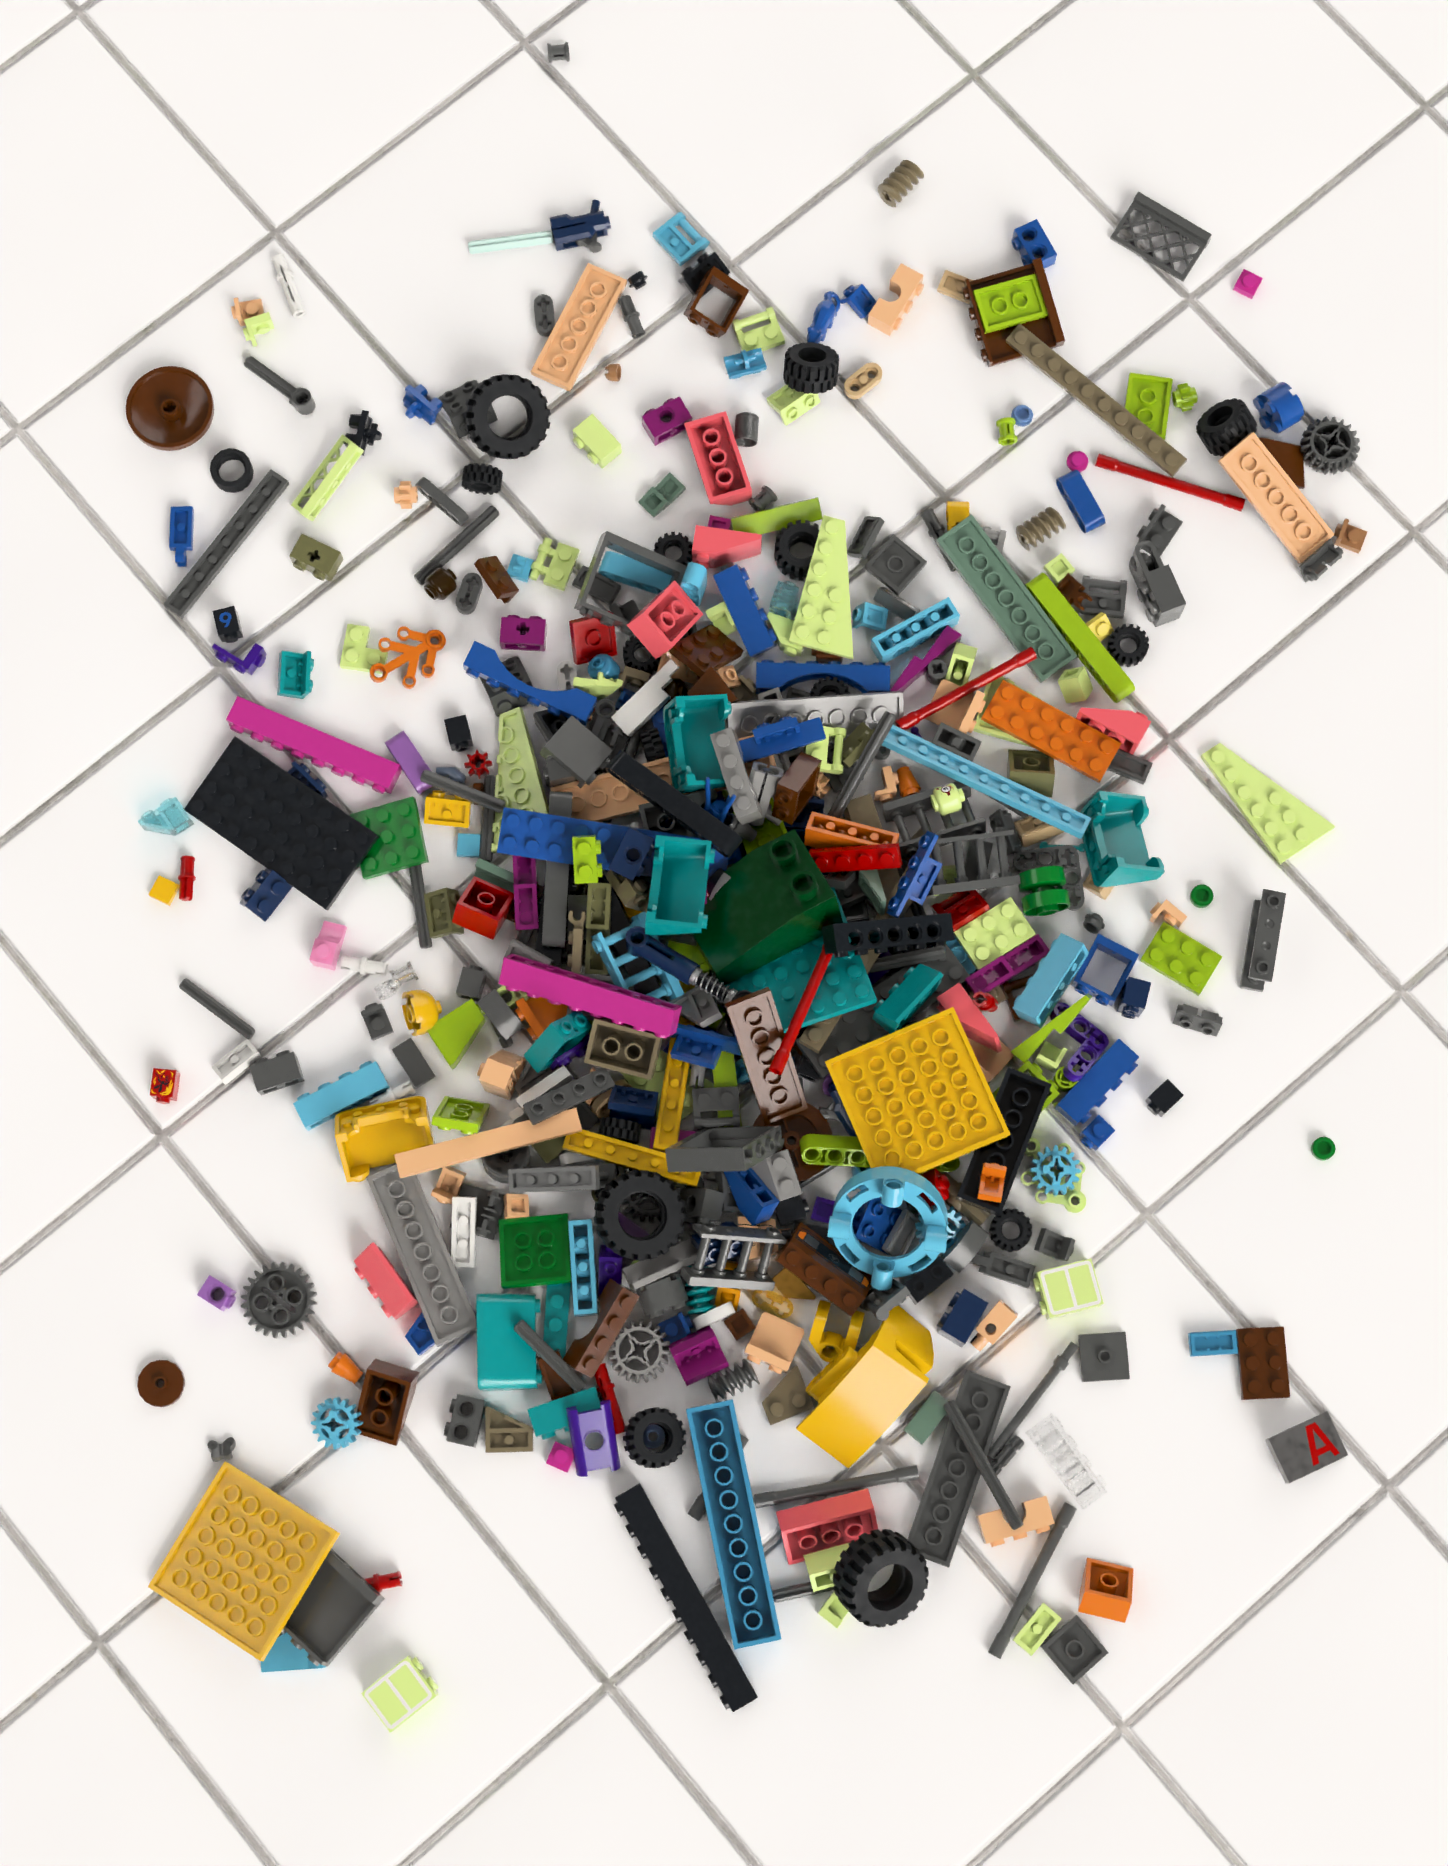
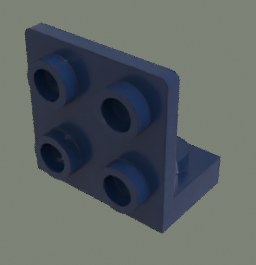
(634, 1105)

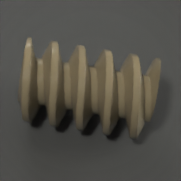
(898, 181)
(1039, 526)

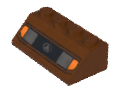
(824, 1269)

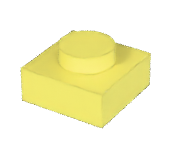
(1100, 626)

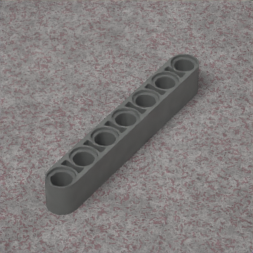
(556, 882)

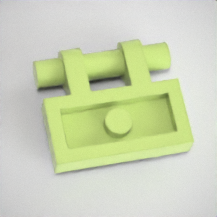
(560, 567)

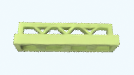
(331, 479)

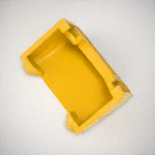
(376, 1132)

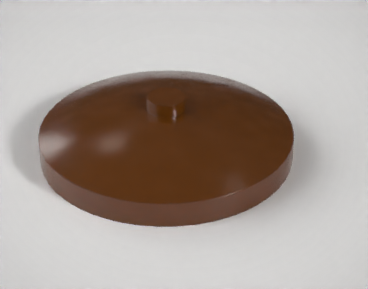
(170, 408)

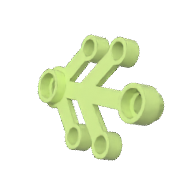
(1059, 1199)

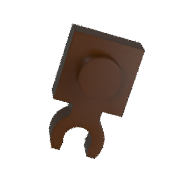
(1073, 591)

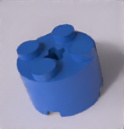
(1278, 408)

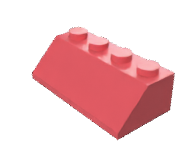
(719, 460)
(825, 1523)

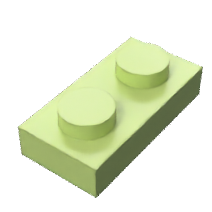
(1037, 1629)

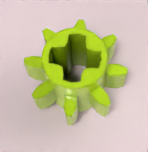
(1184, 397)

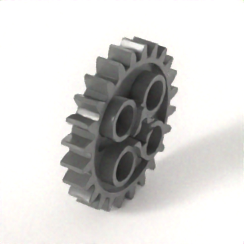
(266, 1317)

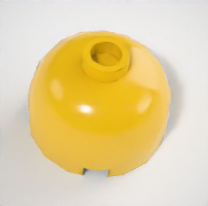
(420, 1011)

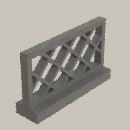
(1170, 220)

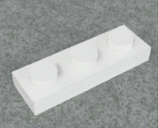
(463, 1231)

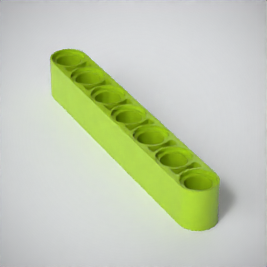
(1081, 639)
(845, 1152)

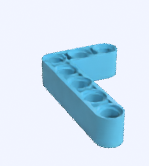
(641, 576)

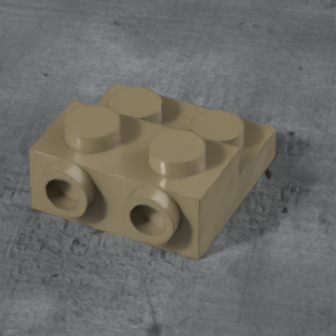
(632, 893)

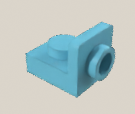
(870, 616)

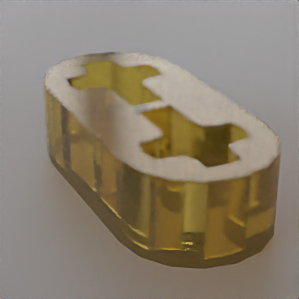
(774, 1297)

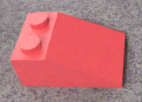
(719, 546)
(665, 620)
(1120, 725)
(972, 1020)

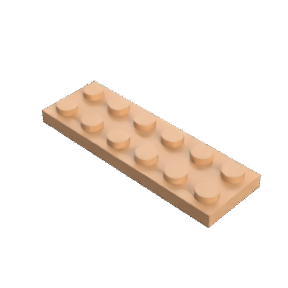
(579, 327)
(1276, 497)

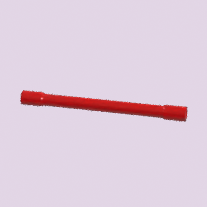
(1226, 500)
(1016, 662)
(782, 1054)

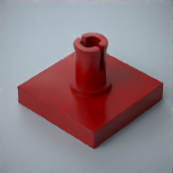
(591, 639)

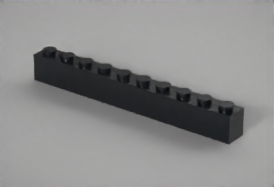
(686, 1598)

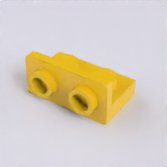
(447, 810)

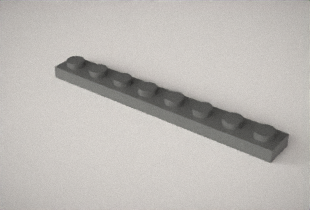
(226, 544)

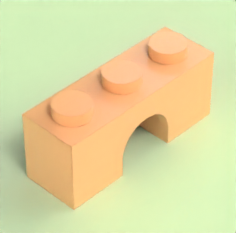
(887, 315)
(1036, 1517)

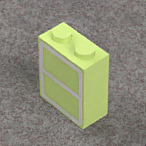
(1068, 1289)
(400, 1693)

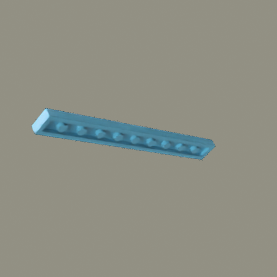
(987, 781)

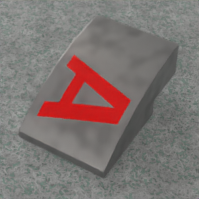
(1306, 1447)

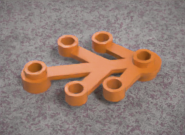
(410, 655)

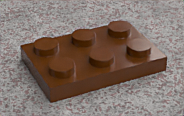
(706, 649)
(1262, 1363)

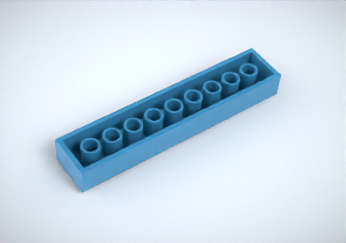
(733, 1524)

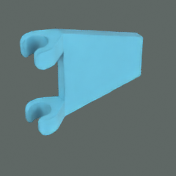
(286, 1657)

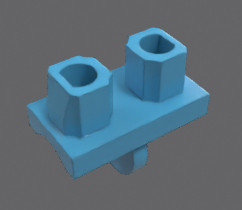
(745, 363)

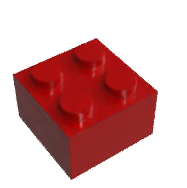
(483, 908)

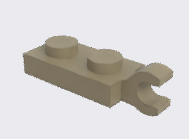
(576, 939)

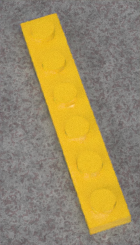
(625, 1155)

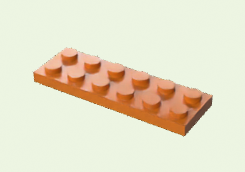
(1051, 731)

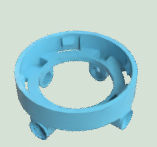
(893, 1187)

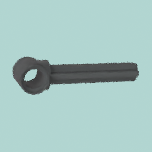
(294, 394)

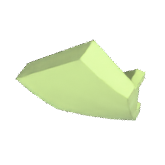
(597, 687)

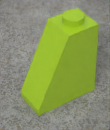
(457, 1031)

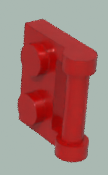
(963, 907)

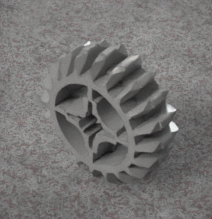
(624, 1360)

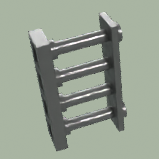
(921, 802)
(983, 880)
(1262, 940)
(560, 1178)
(739, 1277)

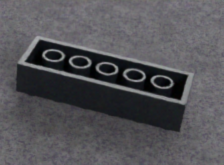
(1020, 1104)

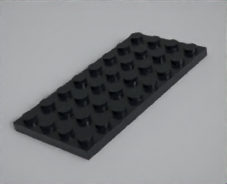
(281, 823)

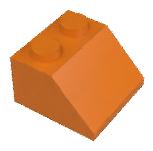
(1106, 1590)

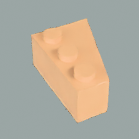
(501, 1073)

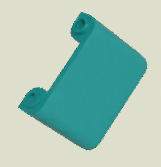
(688, 740)
(1116, 840)
(678, 886)
(502, 1355)

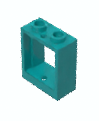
(557, 1040)

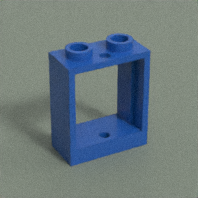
(1115, 950)

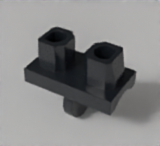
(366, 430)

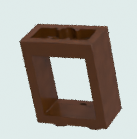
(727, 286)
(796, 788)

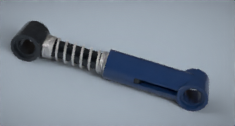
(678, 965)

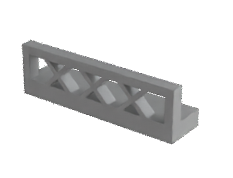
(649, 1270)

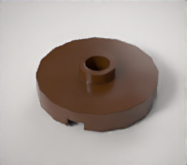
(173, 1383)

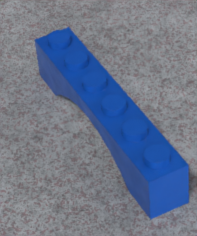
(486, 664)
(784, 675)

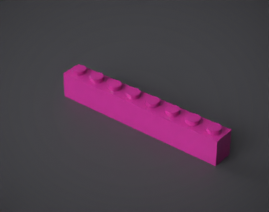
(313, 745)
(590, 995)

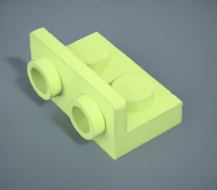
(791, 403)

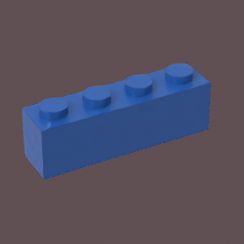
(745, 610)
(1094, 1085)

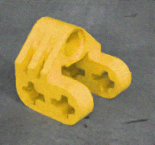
(821, 1339)

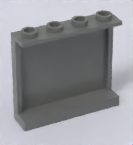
(331, 1610)

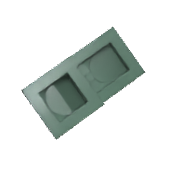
(662, 495)
(927, 1418)

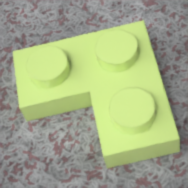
(355, 651)

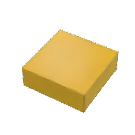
(164, 890)

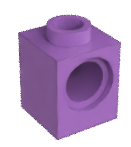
(208, 1289)

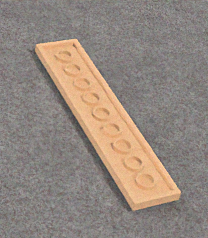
(610, 798)

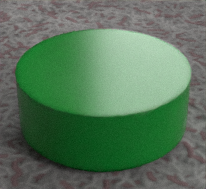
(1201, 896)
(1323, 1148)

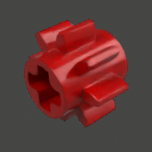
(483, 769)

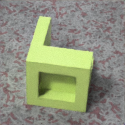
(721, 618)
(1075, 684)
(1050, 1056)
(833, 1610)

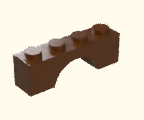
(615, 1307)

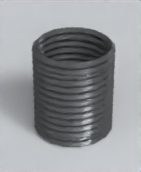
(746, 429)

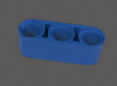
(1080, 501)

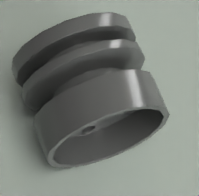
(498, 1168)

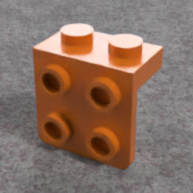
(539, 1014)

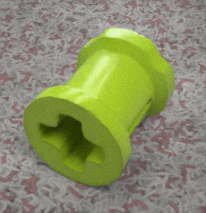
(1006, 431)

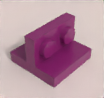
(698, 1355)

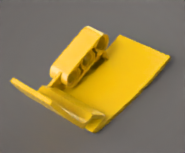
(868, 1388)

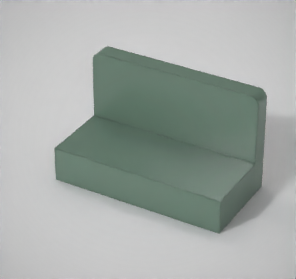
(494, 875)

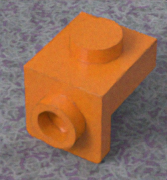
(992, 1182)

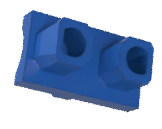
(419, 406)

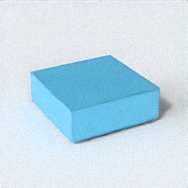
(468, 845)

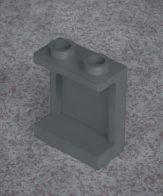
(577, 751)

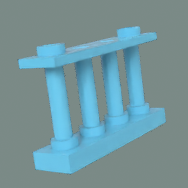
(670, 985)

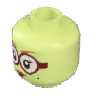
(947, 799)

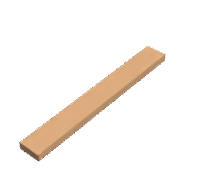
(486, 1143)

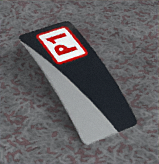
(715, 882)

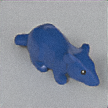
(823, 318)

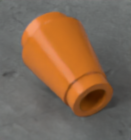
(907, 783)
(345, 1367)

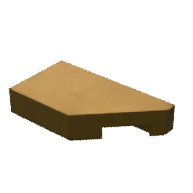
(792, 1286)

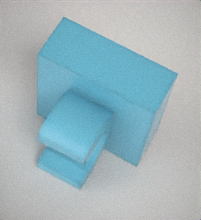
(520, 568)

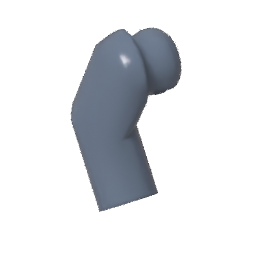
(452, 773)

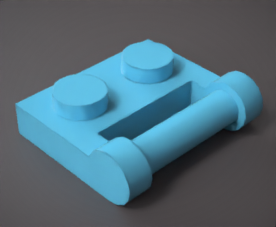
(675, 243)

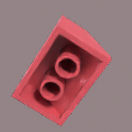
(384, 1282)

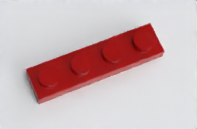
(857, 857)

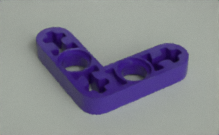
(1087, 1043)

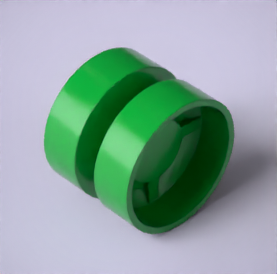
(1042, 891)

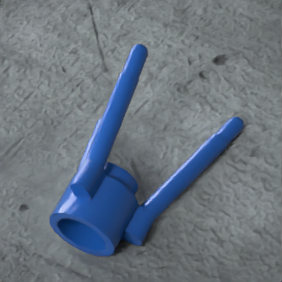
(718, 808)

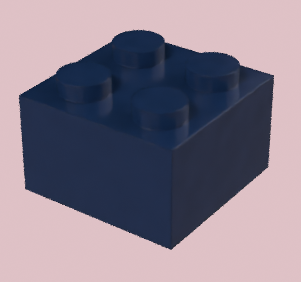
(962, 1318)

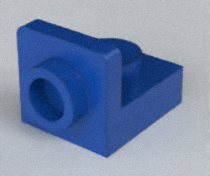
(859, 299)
(1096, 1133)
(676, 1327)

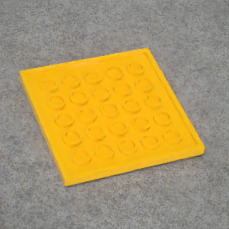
(918, 1095)
(244, 1560)

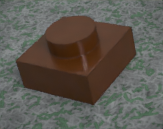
(739, 1324)

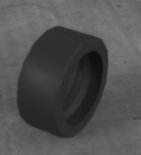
(226, 455)

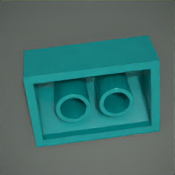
(907, 997)

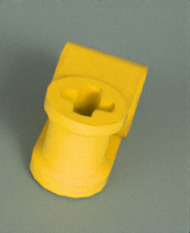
(956, 512)

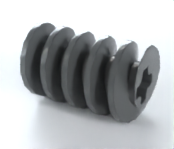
(732, 1380)

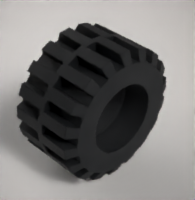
(811, 368)
(1225, 426)
(788, 537)
(672, 1430)

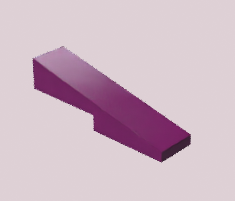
(917, 666)
(525, 893)
(1008, 966)

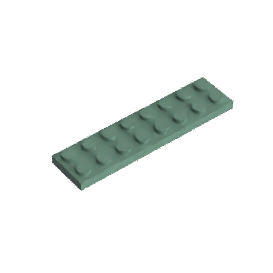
(1005, 597)

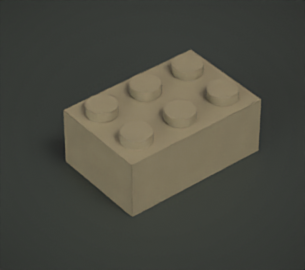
(623, 1048)

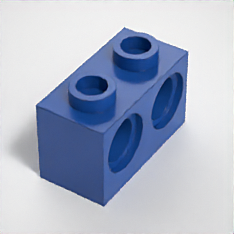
(1038, 245)

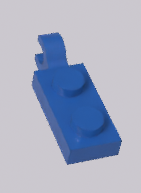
(181, 533)

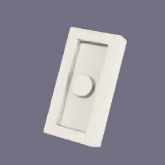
(236, 1061)

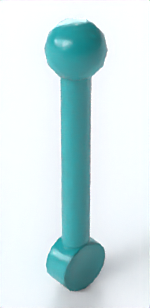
(1080, 847)

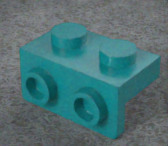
(295, 674)

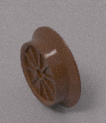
(795, 1127)

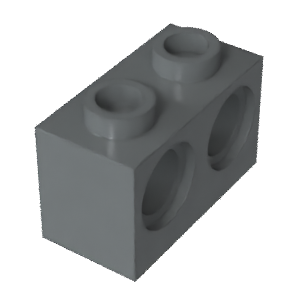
(471, 1422)

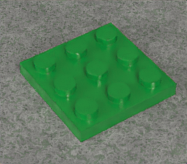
(400, 839)
(534, 1251)

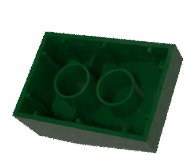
(766, 909)

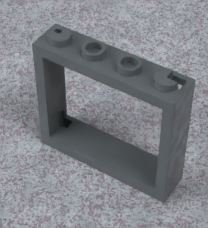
(635, 552)
(724, 1149)

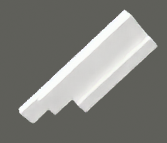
(646, 701)
(553, 1081)

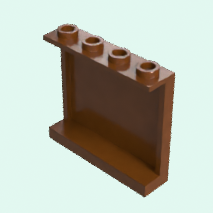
(994, 344)

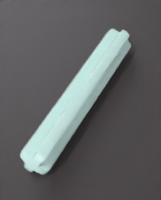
(510, 242)

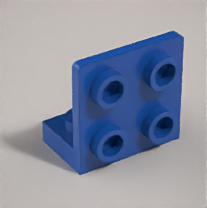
(874, 1223)

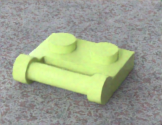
(762, 337)
(820, 750)

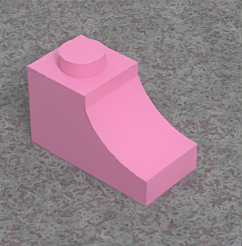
(328, 945)

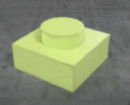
(1059, 568)

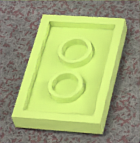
(994, 933)

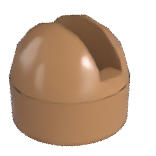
(614, 372)

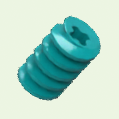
(700, 1298)

